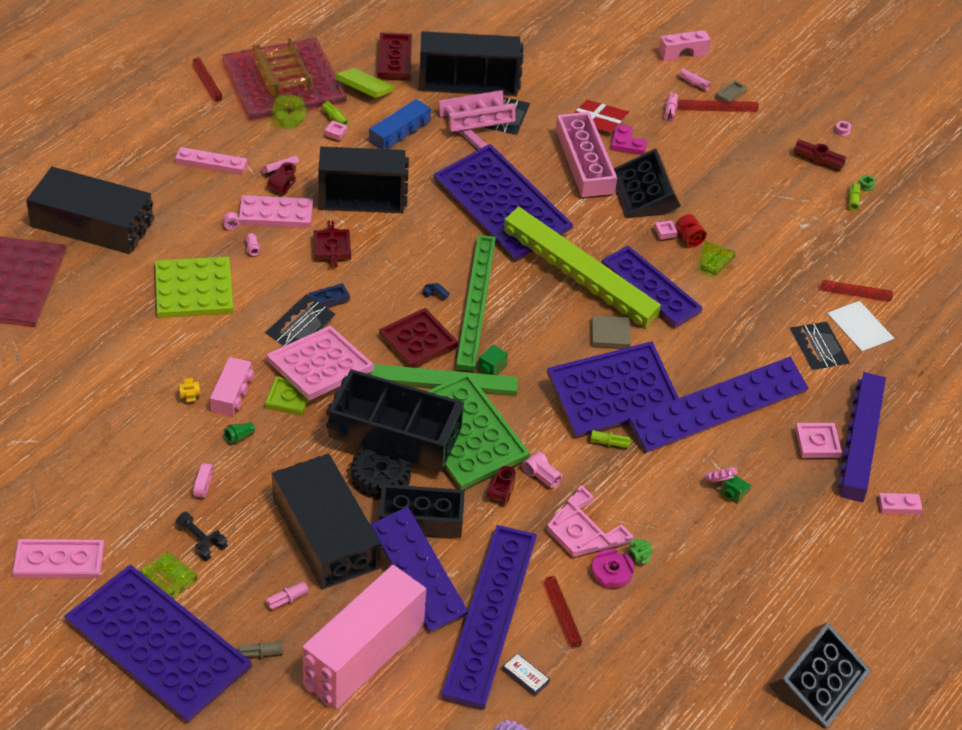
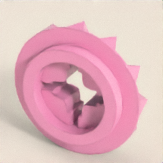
(720, 475)

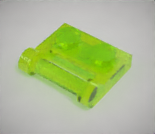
(173, 571)

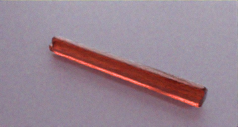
(718, 105)

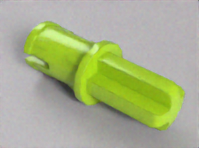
(334, 114)
(854, 196)
(610, 439)

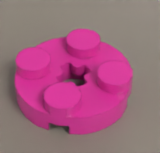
(608, 578)

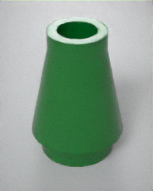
(237, 432)

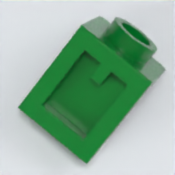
(735, 489)

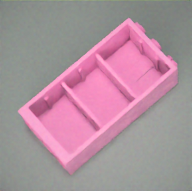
(363, 636)

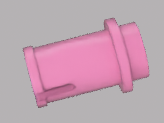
(253, 247)

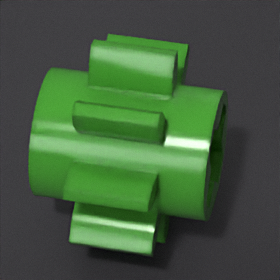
(640, 551)

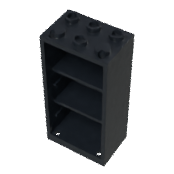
(470, 63)
(90, 210)
(395, 419)
(326, 521)

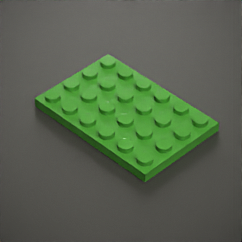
(485, 436)

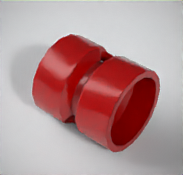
(690, 230)

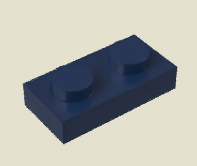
(331, 295)

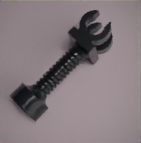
(185, 521)

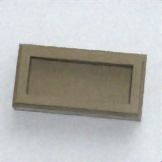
(731, 91)

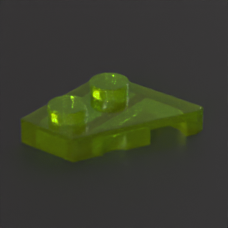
(715, 258)

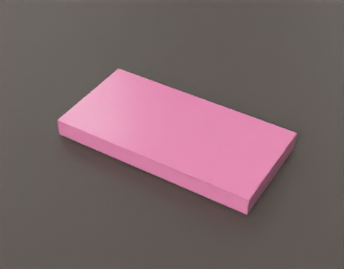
(58, 558)

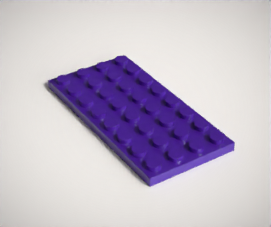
(491, 190)
(158, 642)

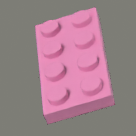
(276, 211)

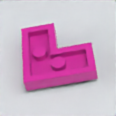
(625, 143)

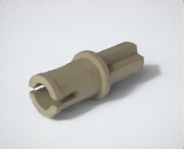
(261, 649)

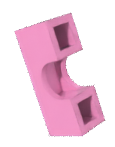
(671, 45)

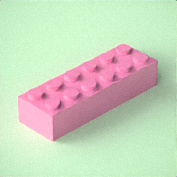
(586, 154)

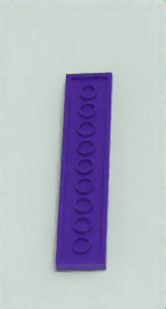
(717, 404)
(489, 617)

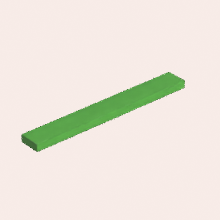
(432, 378)

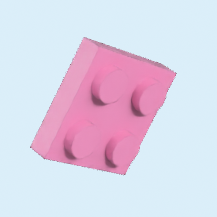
(818, 440)

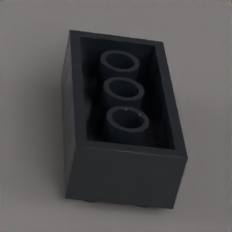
(435, 509)

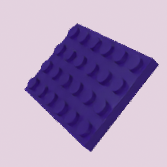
(611, 387)

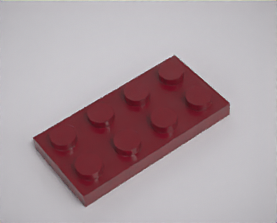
(395, 55)

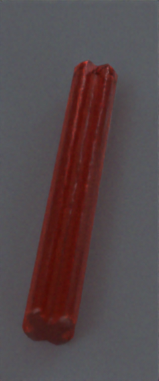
(207, 79)
(856, 290)
(563, 612)

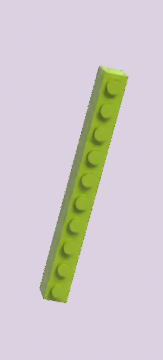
(582, 267)

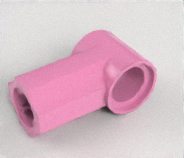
(538, 466)

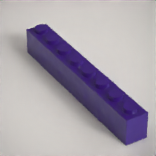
(862, 437)

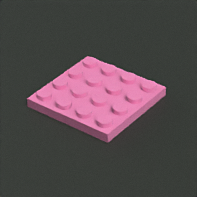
(318, 362)

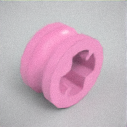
(843, 128)
(232, 224)

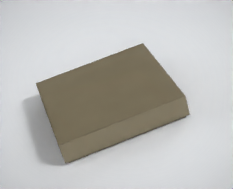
(610, 332)

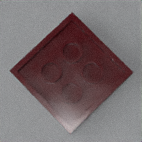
(418, 338)

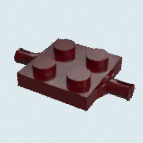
(332, 244)

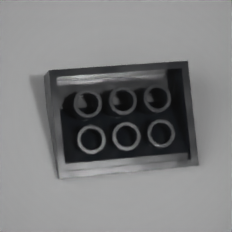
(645, 186)
(820, 675)

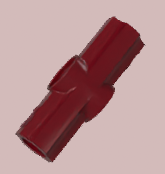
(820, 154)

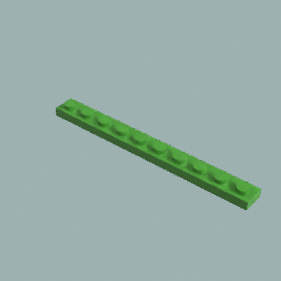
(476, 304)

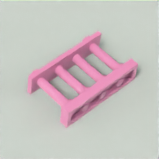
(476, 111)

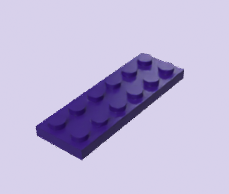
(675, 303)
(411, 552)

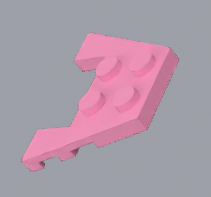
(578, 533)

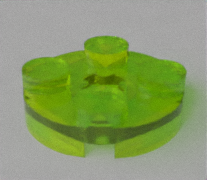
(289, 101)

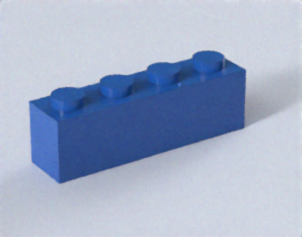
(399, 124)

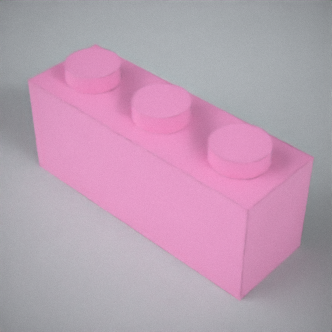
(231, 386)

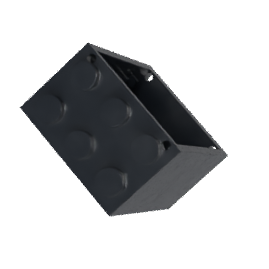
(362, 180)

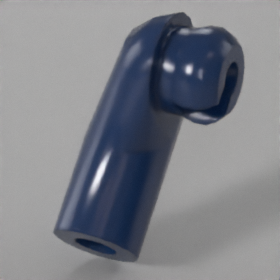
(435, 288)

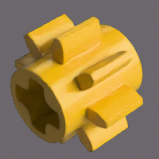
(189, 389)

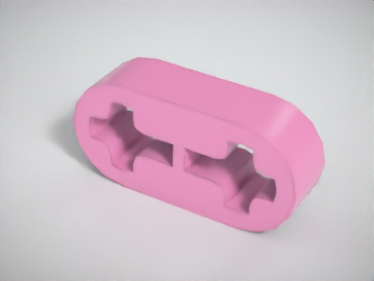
(203, 480)

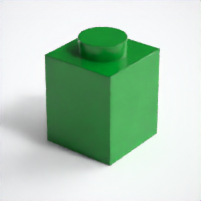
(492, 361)

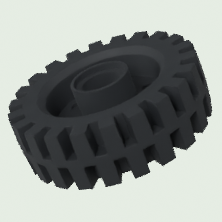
(373, 469)

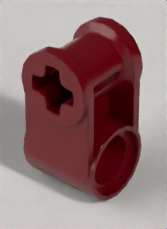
(282, 178)
(502, 485)

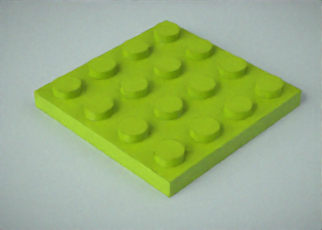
(193, 287)

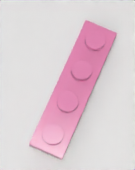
(211, 160)

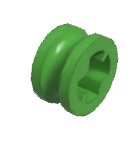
(867, 183)

